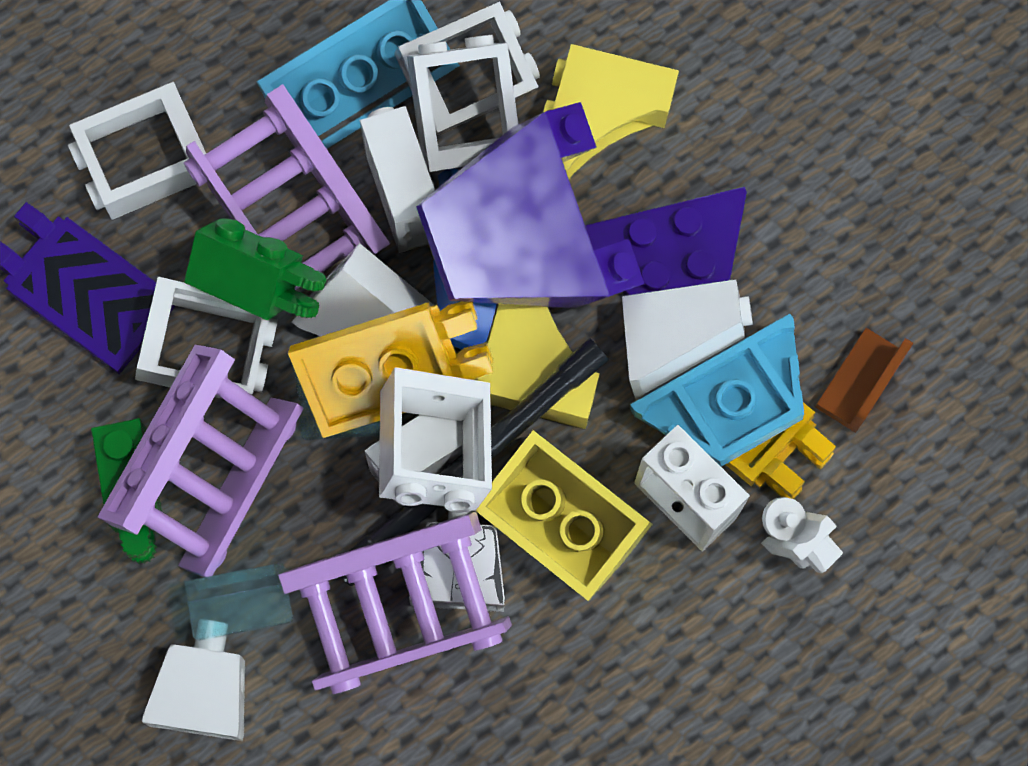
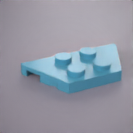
(734, 396)

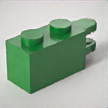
(251, 271)
(113, 449)

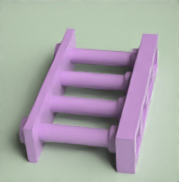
(306, 157)
(164, 442)
(360, 569)

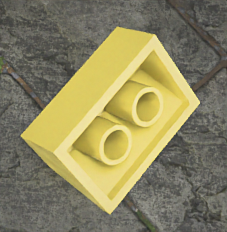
(562, 516)

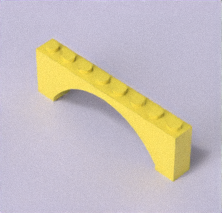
(617, 100)

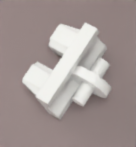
(799, 534)

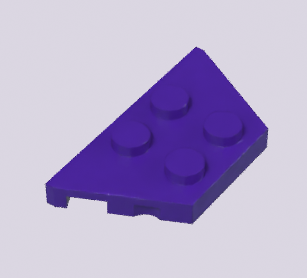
(680, 241)

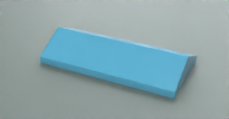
(354, 68)

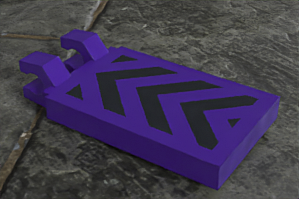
(80, 287)

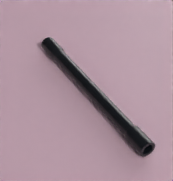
(568, 376)

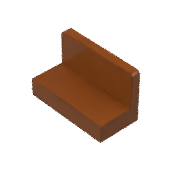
(862, 379)

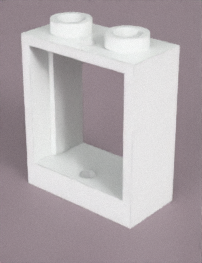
(506, 32)
(437, 54)
(397, 172)
(150, 187)
(180, 294)
(441, 398)
(686, 474)

